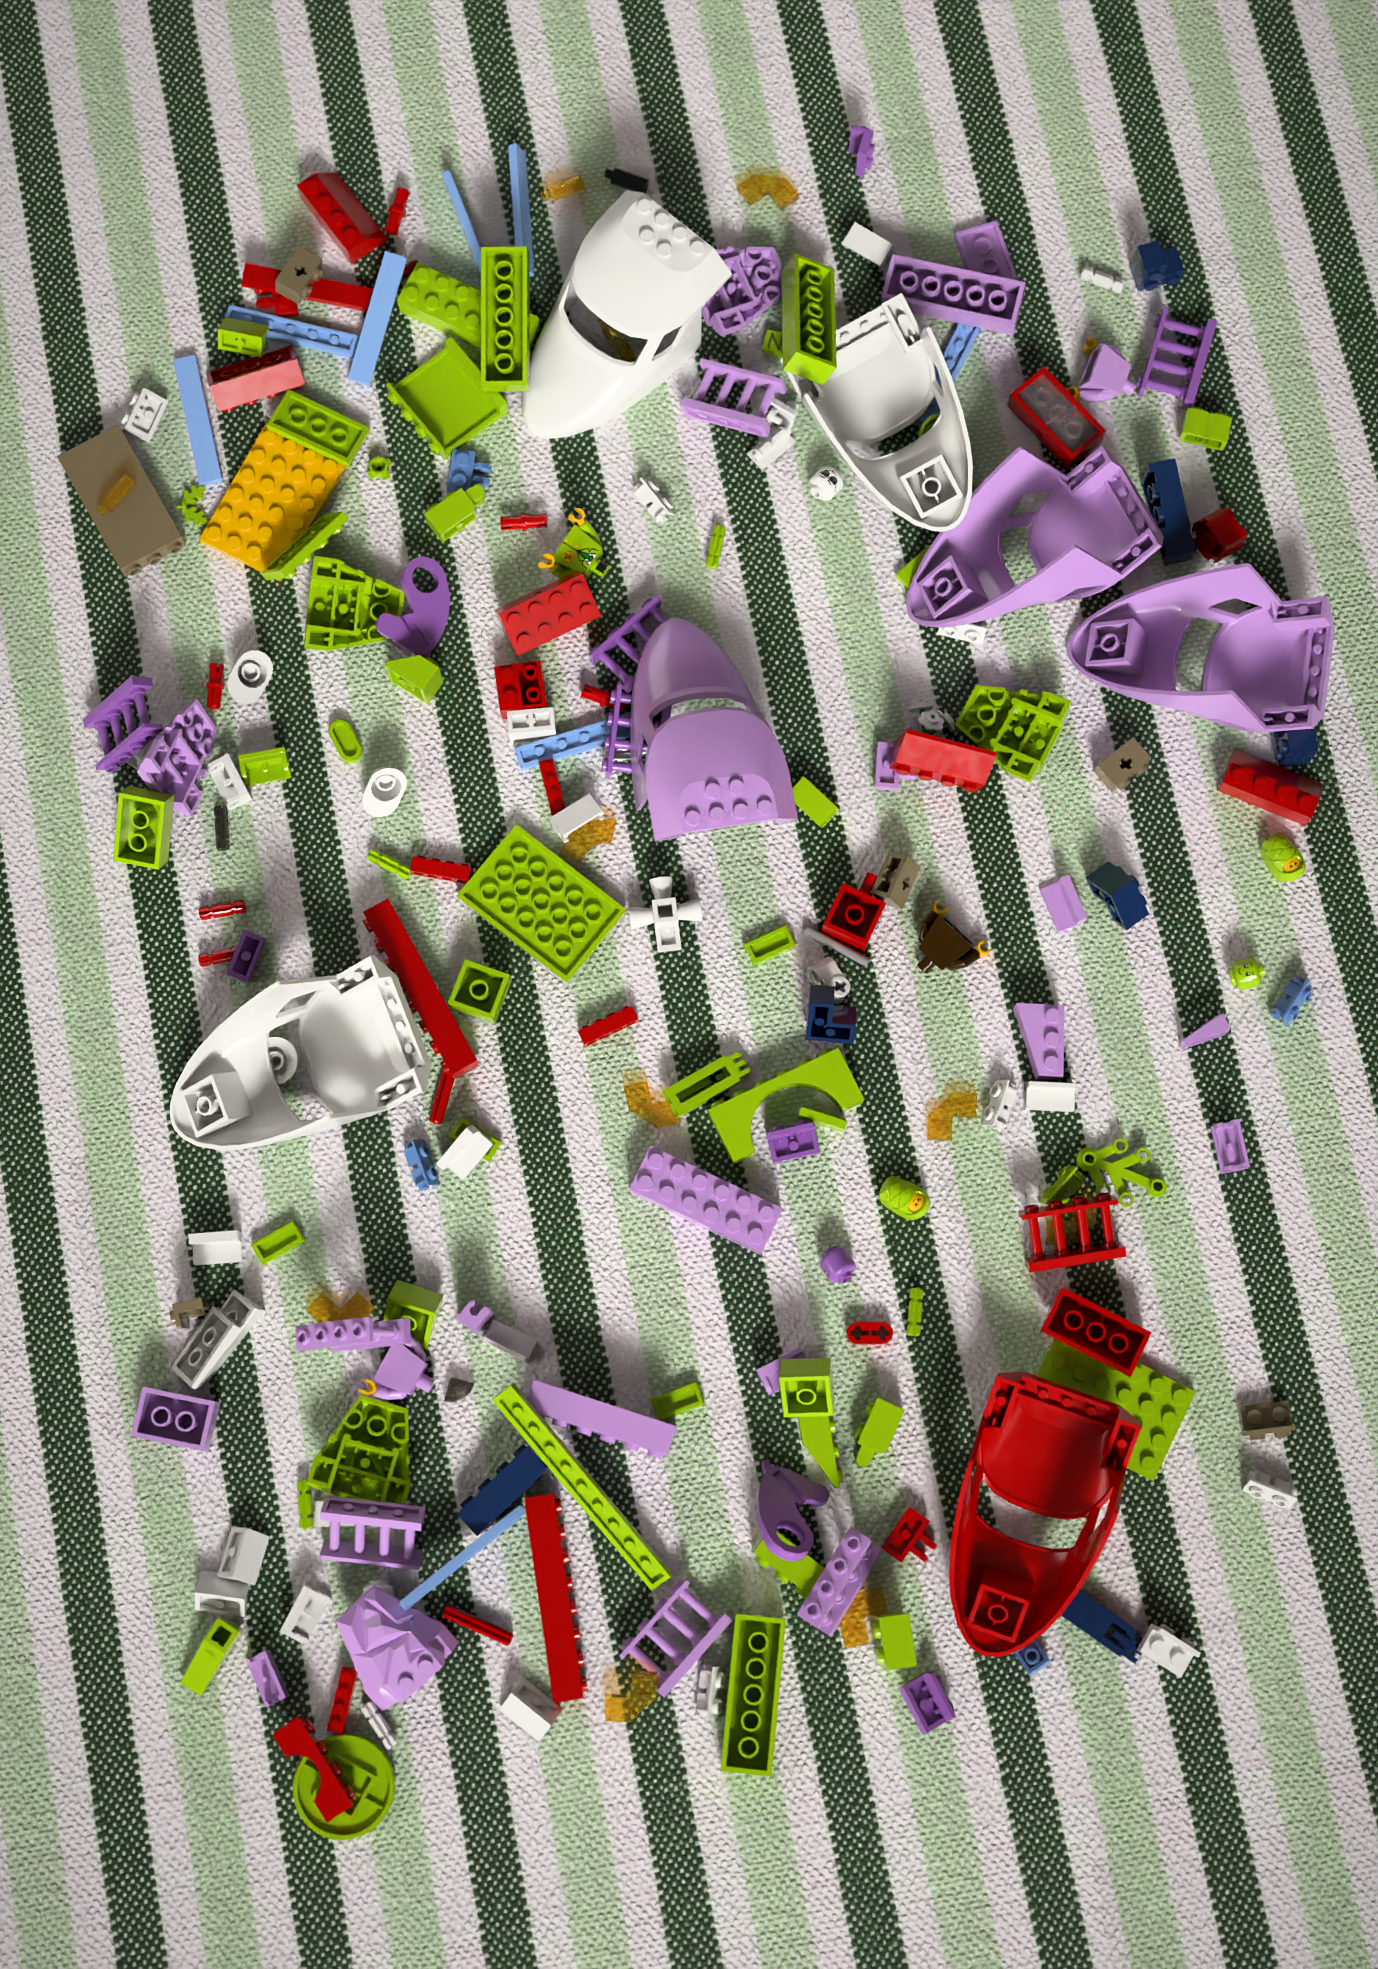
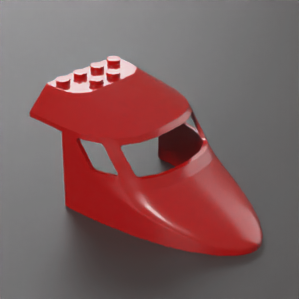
(1056, 1458)

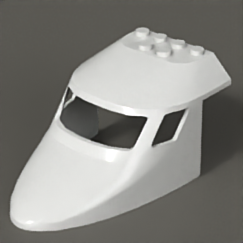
(641, 278)
(879, 389)
(354, 1045)

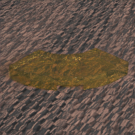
(587, 837)

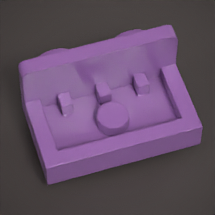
(861, 144)
(792, 1142)
(927, 1702)

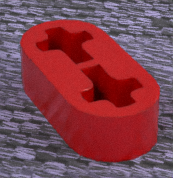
(869, 1339)

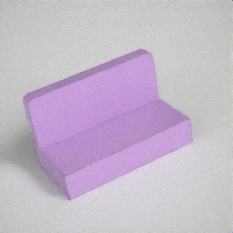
(1063, 904)

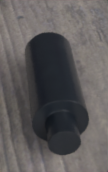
(627, 180)

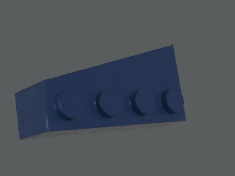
(1167, 506)
(503, 1490)

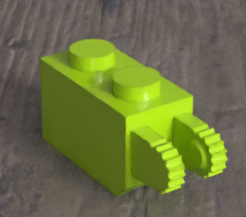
(454, 511)
(877, 1431)

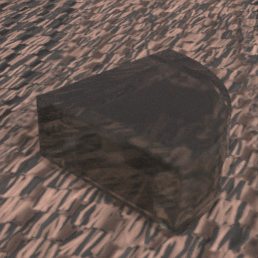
(457, 1390)

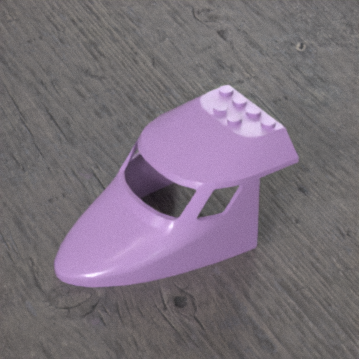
(1079, 538)
(1262, 666)
(709, 762)

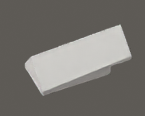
(216, 1339)

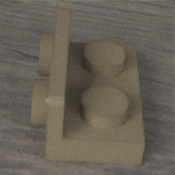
(186, 1309)
(1266, 1418)

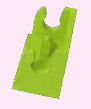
(242, 337)
(265, 766)
(814, 802)

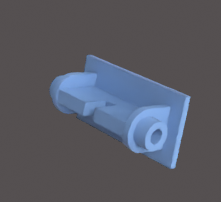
(1289, 1009)
(419, 1154)

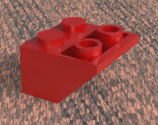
(520, 687)

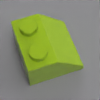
(416, 676)
(416, 1304)

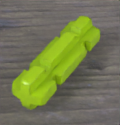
(715, 547)
(389, 863)
(915, 1312)
(305, 1505)

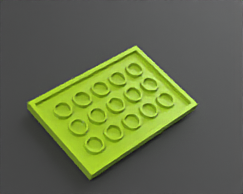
(541, 903)
(1146, 1395)

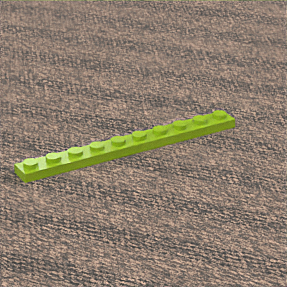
(582, 1486)

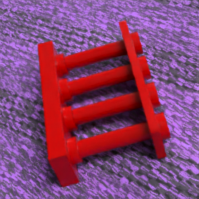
(1063, 1256)

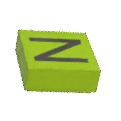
(773, 343)

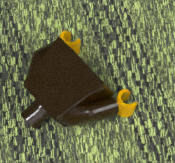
(945, 944)

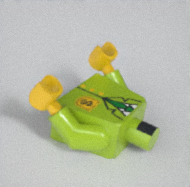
(578, 551)

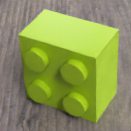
(479, 991)
(807, 1387)

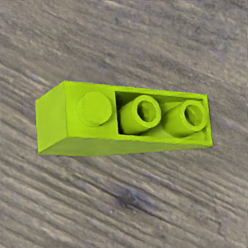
(817, 1440)
(211, 1655)

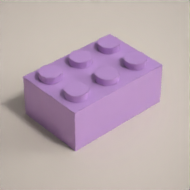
(175, 1419)

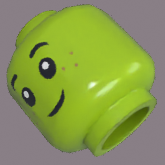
(1246, 973)

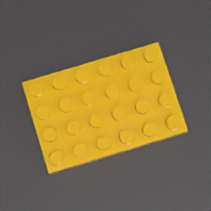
(271, 500)

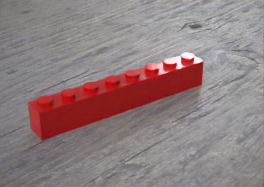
(421, 989)
(554, 1598)

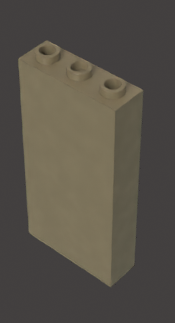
(140, 526)

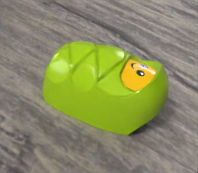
(1282, 858)
(904, 1198)

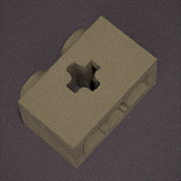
(298, 275)
(1128, 754)
(895, 879)

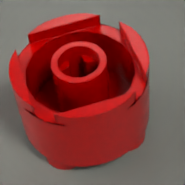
(1219, 535)

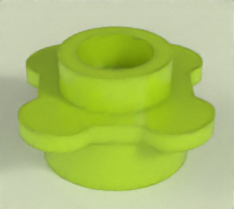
(376, 462)

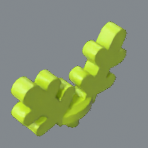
(198, 518)

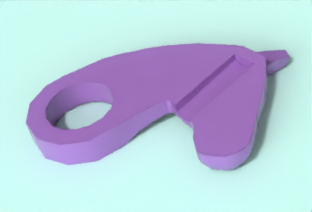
(429, 613)
(776, 1508)

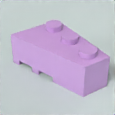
(1044, 1038)

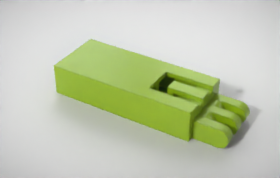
(697, 1088)

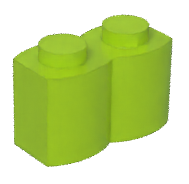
(1205, 428)

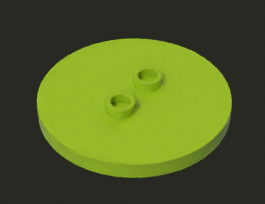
(368, 1773)

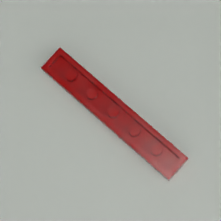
(323, 291)

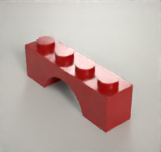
(298, 1739)

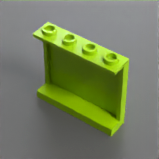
(447, 400)

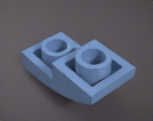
(1032, 1658)

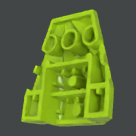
(346, 606)
(1014, 725)
(366, 1454)

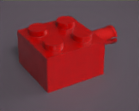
(855, 914)

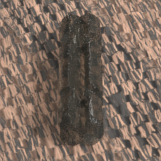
(221, 828)

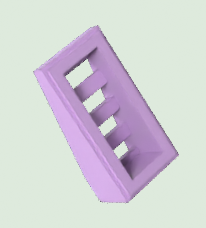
(1213, 1029)

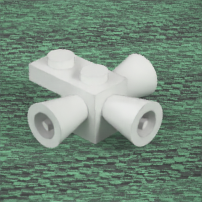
(665, 914)

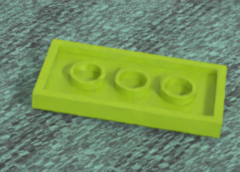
(318, 428)
(302, 548)

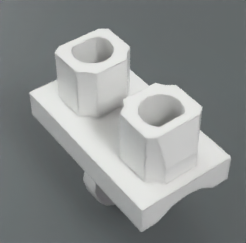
(779, 412)

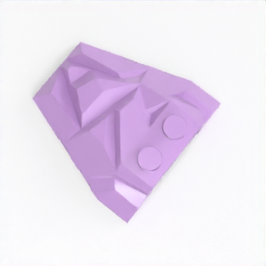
(748, 292)
(178, 756)
(393, 1646)

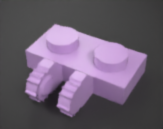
(884, 777)

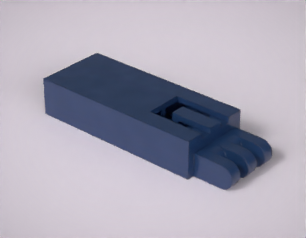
(1096, 1619)

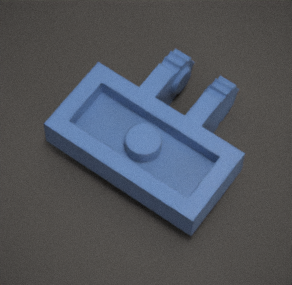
(462, 471)

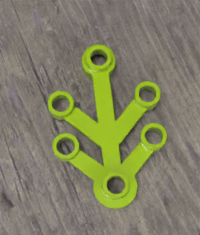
(1117, 1171)

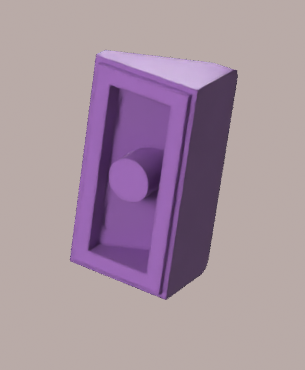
(245, 956)

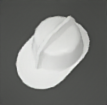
(249, 676)
(384, 791)

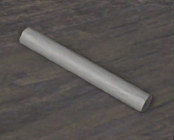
(836, 945)

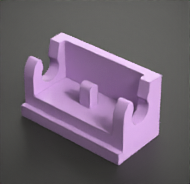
(1230, 1146)
(473, 1318)
(770, 1373)
(267, 1678)

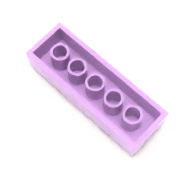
(955, 294)
(705, 1200)
(603, 1419)

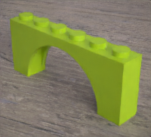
(825, 1074)

